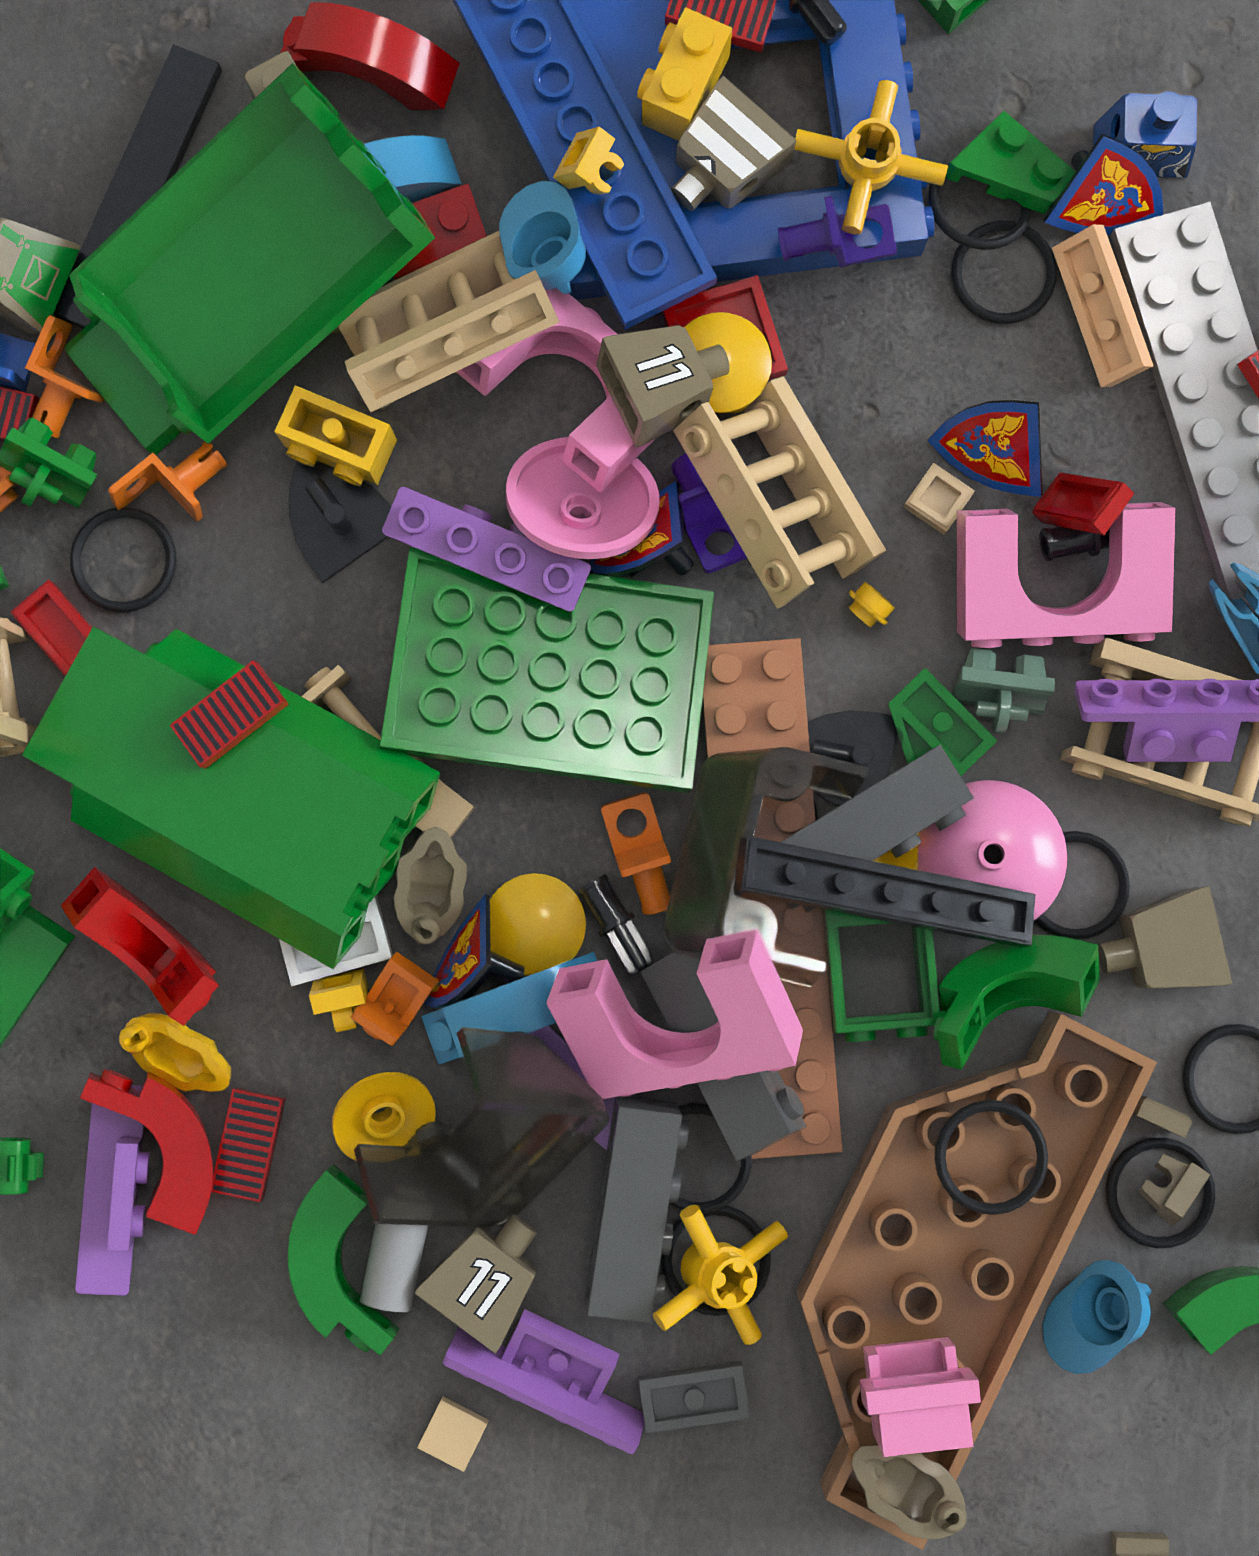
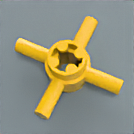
(868, 174)
(719, 1274)

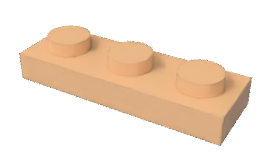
(1102, 306)

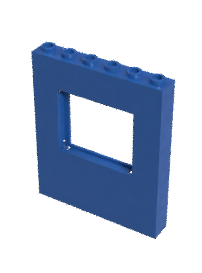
(745, 237)

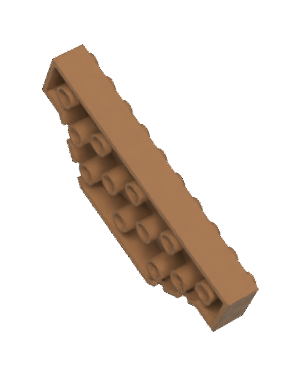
(921, 1266)

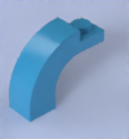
(416, 165)
(506, 1008)

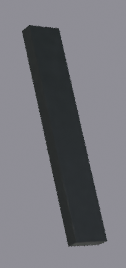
(150, 155)
(884, 892)

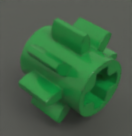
(18, 1165)

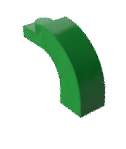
(1002, 977)
(318, 1268)
(1217, 1305)

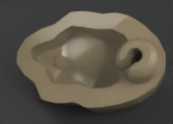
(430, 886)
(910, 1492)

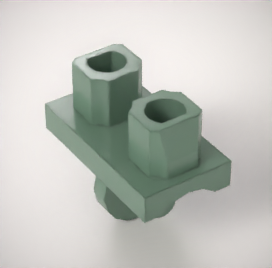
(1000, 693)

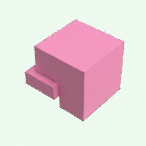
(918, 1396)

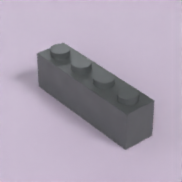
(890, 812)
(748, 1108)
(634, 1209)

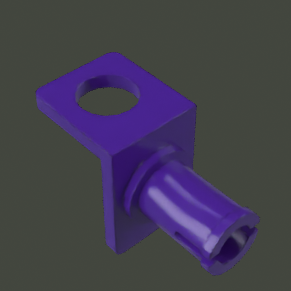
(828, 235)
(702, 517)

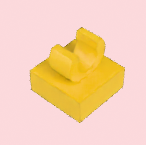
(584, 158)
(341, 996)

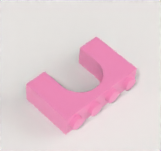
(601, 443)
(1129, 601)
(631, 1056)

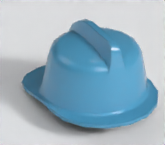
(543, 235)
(1096, 1317)

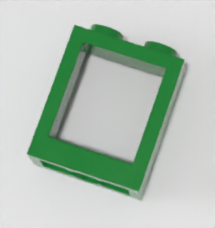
(906, 1023)

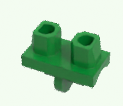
(44, 469)

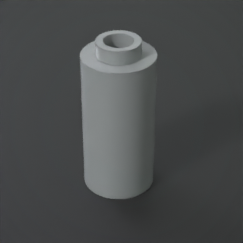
(393, 1267)

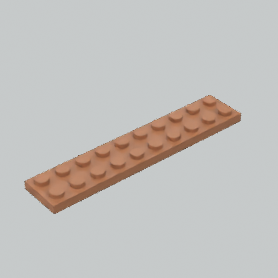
(759, 702)

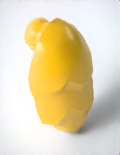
(175, 1053)

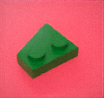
(1013, 165)
(931, 717)

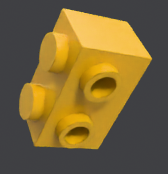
(686, 74)
(336, 436)

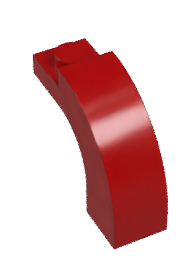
(373, 50)
(144, 942)
(187, 1166)

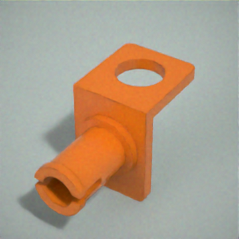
(59, 390)
(178, 481)
(642, 853)

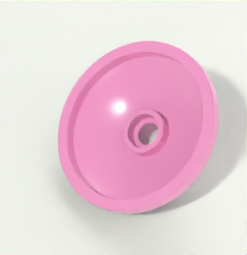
(572, 517)
(1017, 824)

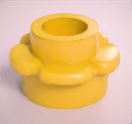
(870, 605)

